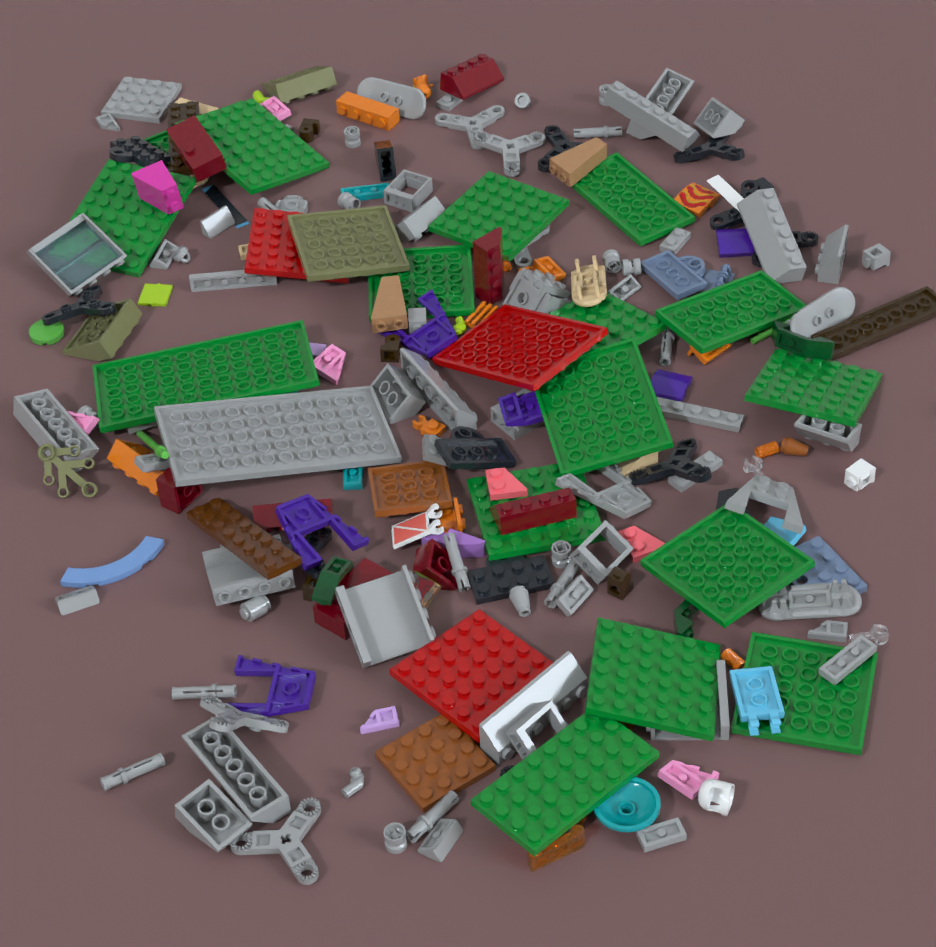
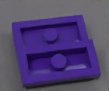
(734, 243)
(670, 385)
(520, 410)

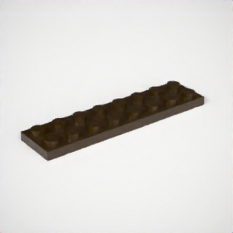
(177, 113)
(881, 322)

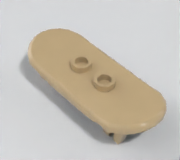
(588, 284)

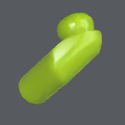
(259, 97)
(459, 327)

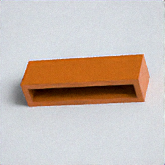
(367, 111)

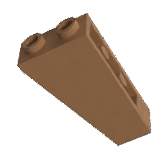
(578, 161)
(389, 307)

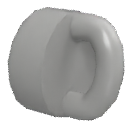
(522, 100)
(180, 253)

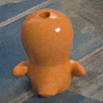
(421, 83)

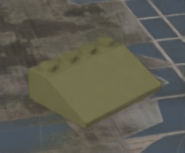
(301, 83)
(103, 335)

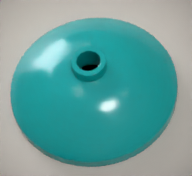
(630, 807)

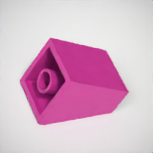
(158, 187)

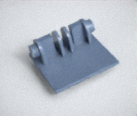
(717, 278)

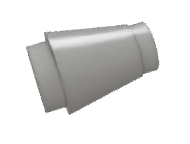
(520, 599)

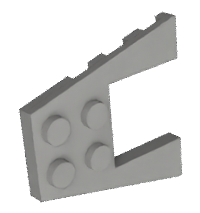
(771, 493)
(618, 499)

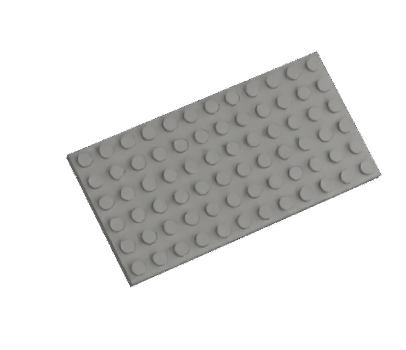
(275, 435)

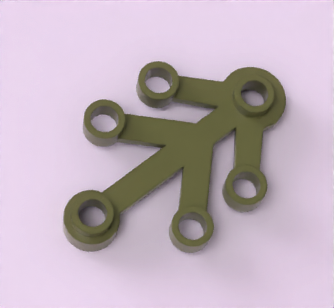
(64, 469)

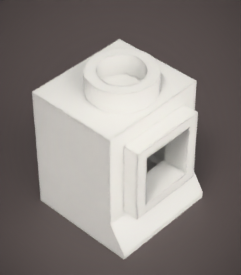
(859, 475)

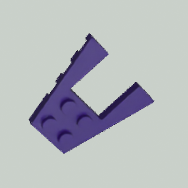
(433, 335)
(308, 515)
(289, 690)

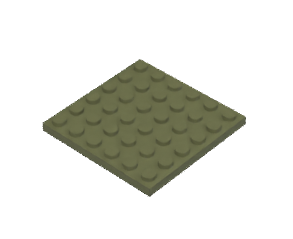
(347, 243)

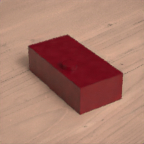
(196, 148)
(330, 616)

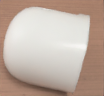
(717, 792)

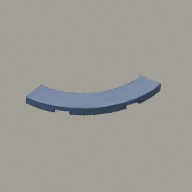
(114, 571)

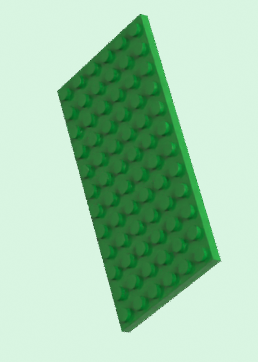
(222, 368)

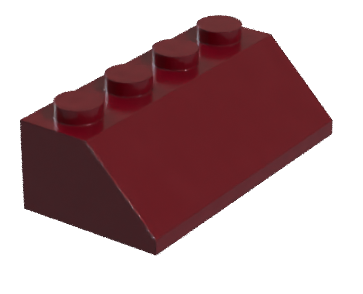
(471, 77)
(489, 266)
(534, 511)
(265, 514)

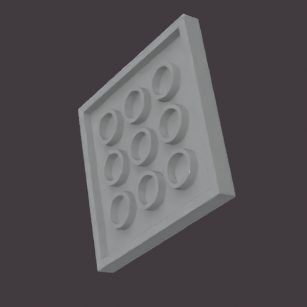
(142, 99)

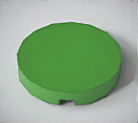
(46, 334)

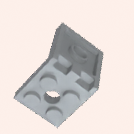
(534, 286)

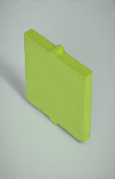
(155, 295)

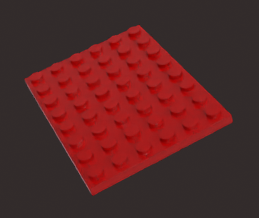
(520, 347)

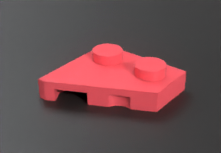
(504, 485)
(641, 542)

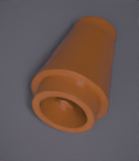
(793, 447)

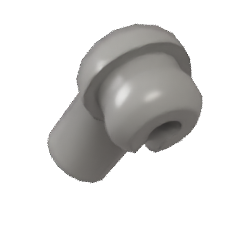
(356, 782)

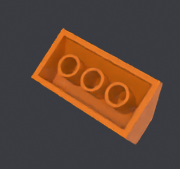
(123, 456)

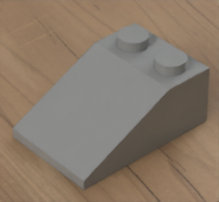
(211, 816)

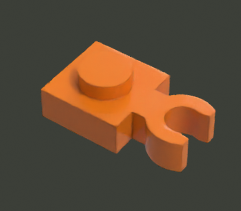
(429, 427)

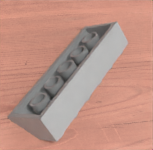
(666, 94)
(650, 116)
(772, 236)
(437, 392)
(50, 423)
(560, 682)
(239, 773)

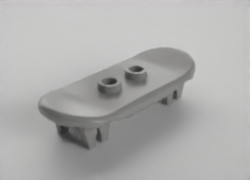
(408, 99)
(823, 312)
(812, 601)

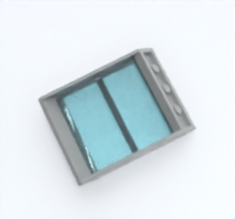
(76, 255)

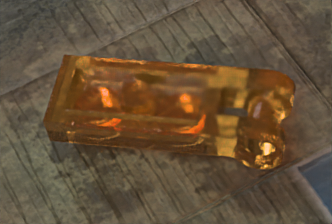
(558, 849)

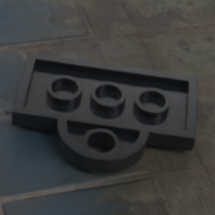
(136, 151)
(471, 450)
(500, 576)

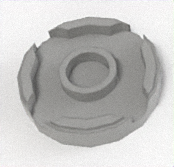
(293, 203)

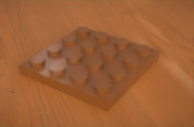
(409, 488)
(434, 761)

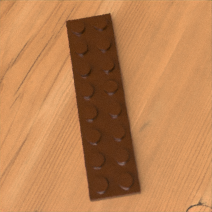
(244, 538)

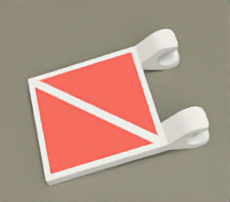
(416, 527)

